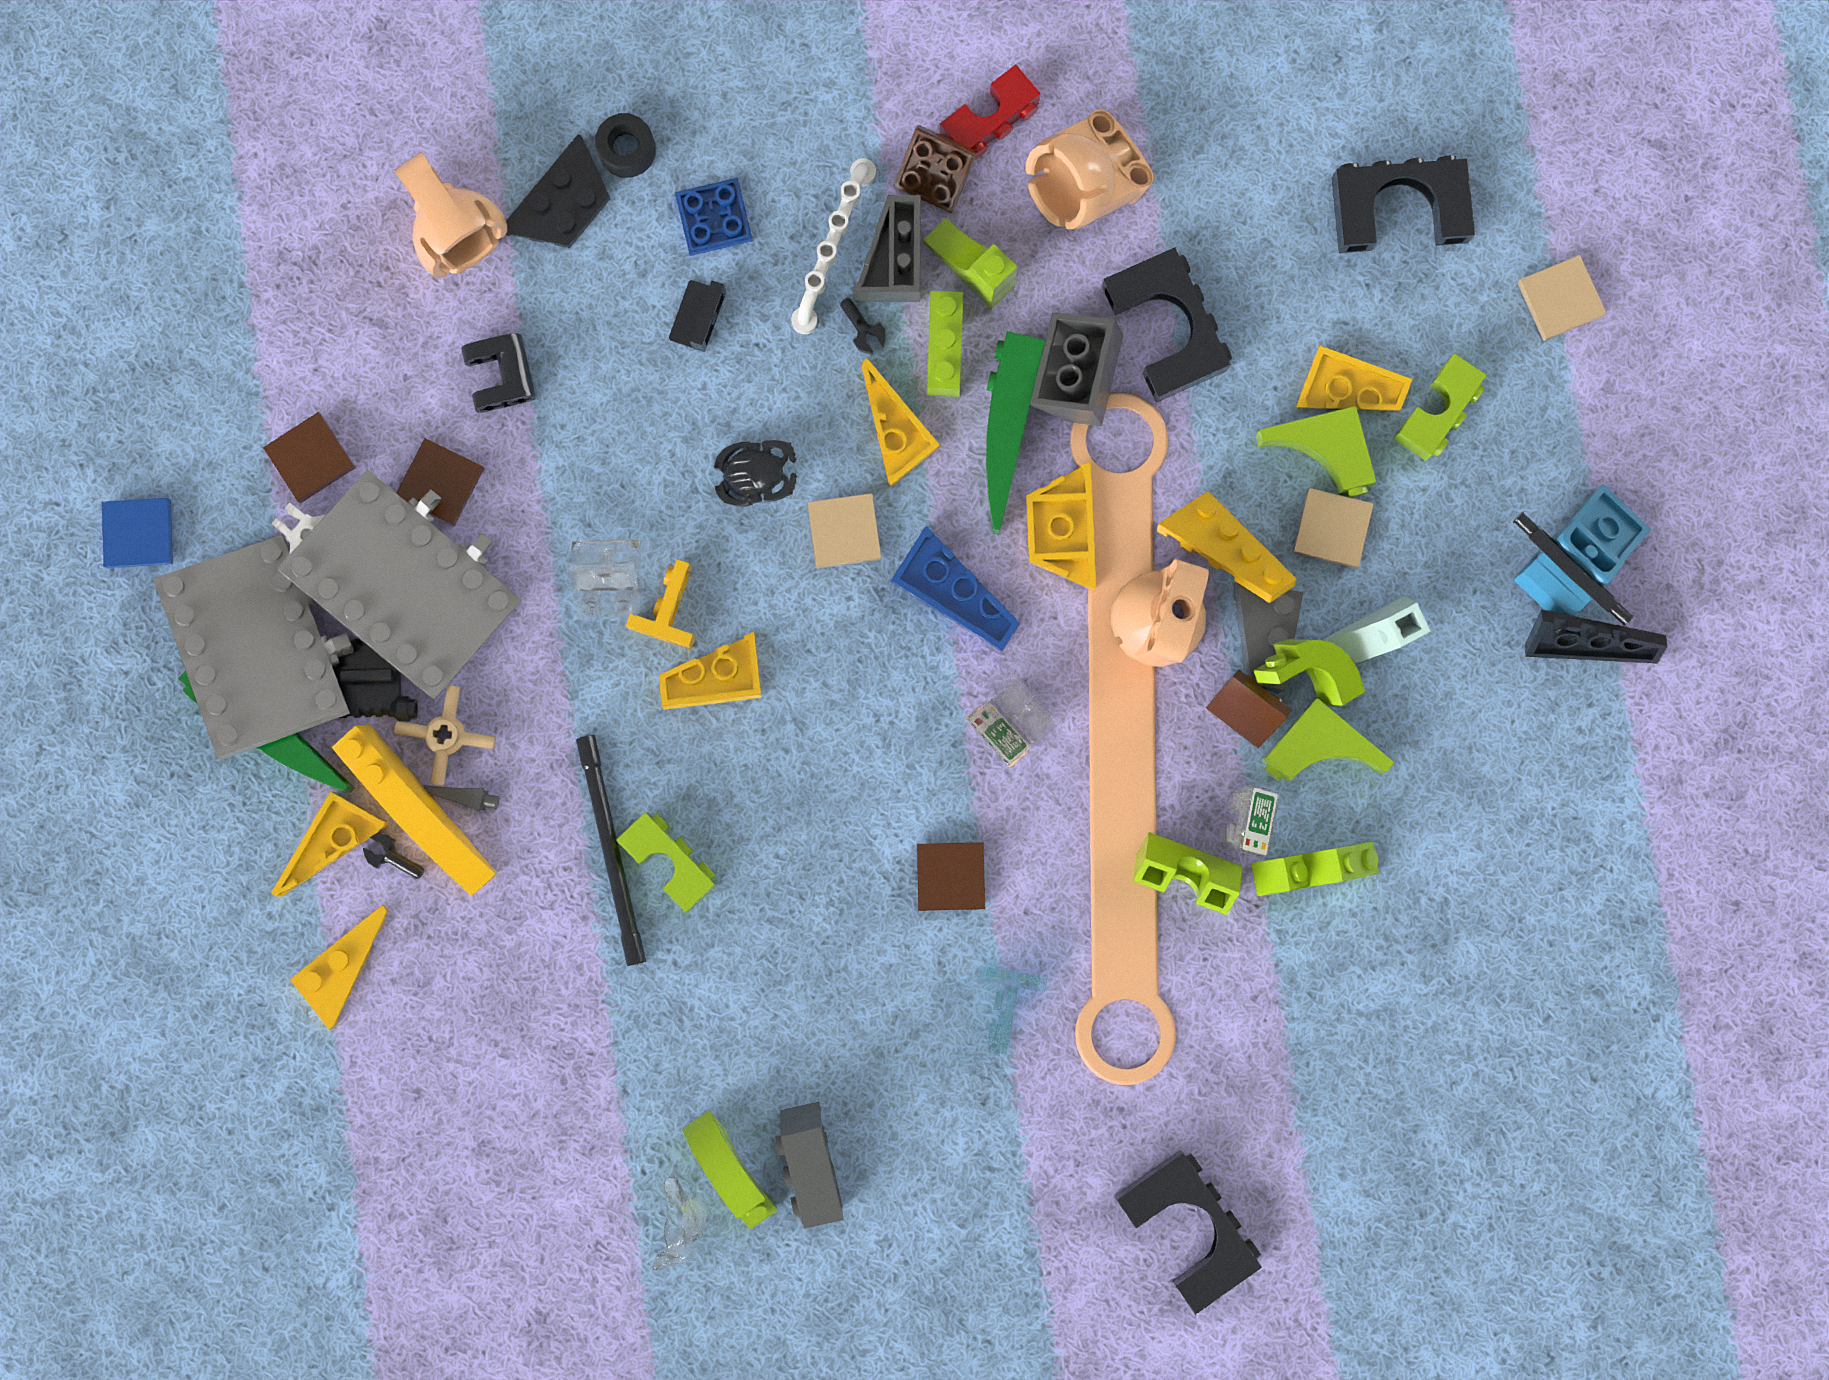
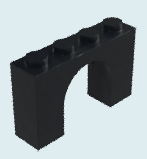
(1441, 182)
(1167, 279)
(1230, 1257)

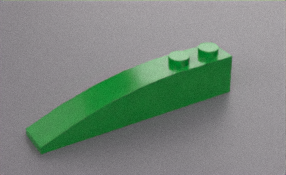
(1009, 408)
(294, 753)

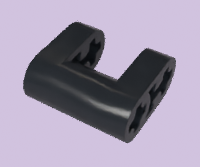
(513, 367)

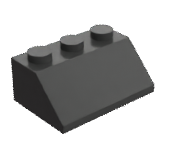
(1077, 368)

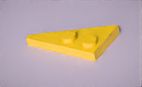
(900, 433)
(332, 834)
(331, 976)

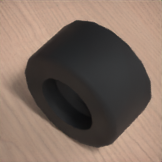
(632, 164)

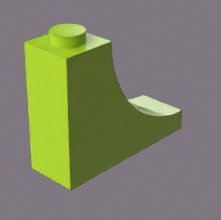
(980, 267)
(1334, 442)
(1320, 736)

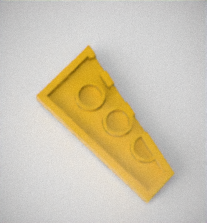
(1228, 545)

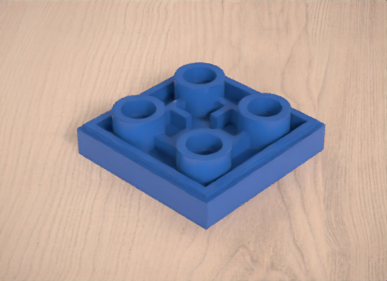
(713, 216)
(137, 532)

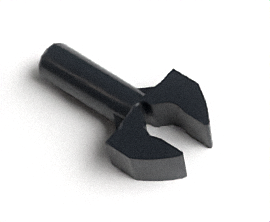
(862, 327)
(392, 857)

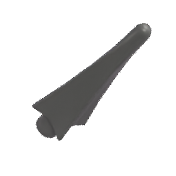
(470, 797)

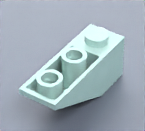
(1382, 630)

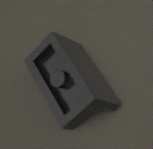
(697, 314)

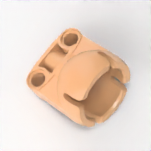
(1087, 172)
(451, 224)
(1145, 615)

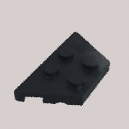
(562, 200)

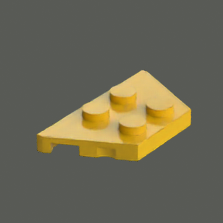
(1063, 527)

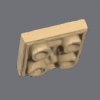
(1561, 298)
(1333, 528)
(844, 530)

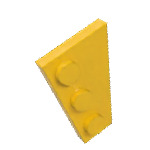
(1347, 382)
(719, 677)

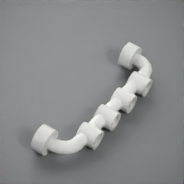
(862, 174)

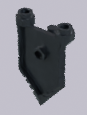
(372, 685)

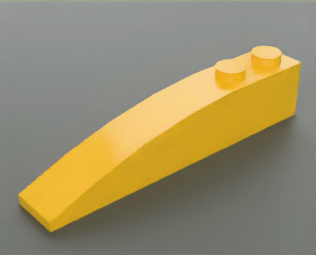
(412, 806)

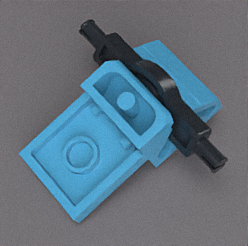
(1582, 556)

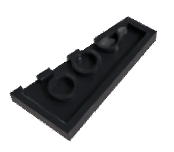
(1586, 639)

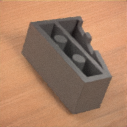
(894, 257)
(1264, 625)
(809, 1166)

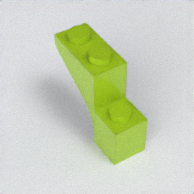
(1315, 868)

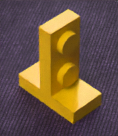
(666, 609)

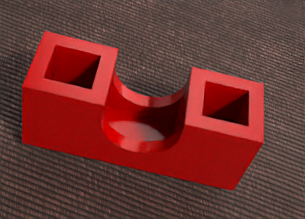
(1016, 100)

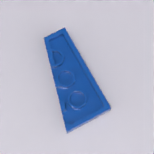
(947, 586)

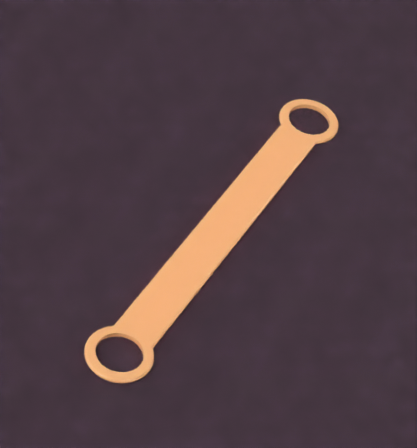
(1121, 755)

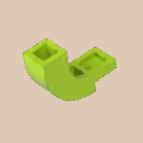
(1327, 665)
(727, 1170)

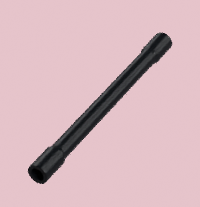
(591, 765)

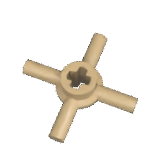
(450, 746)

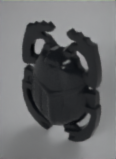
(754, 472)

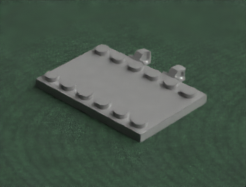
(401, 582)
(252, 648)

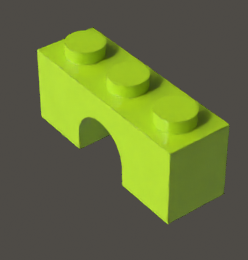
(944, 343)
(1457, 384)
(1211, 877)
(690, 880)

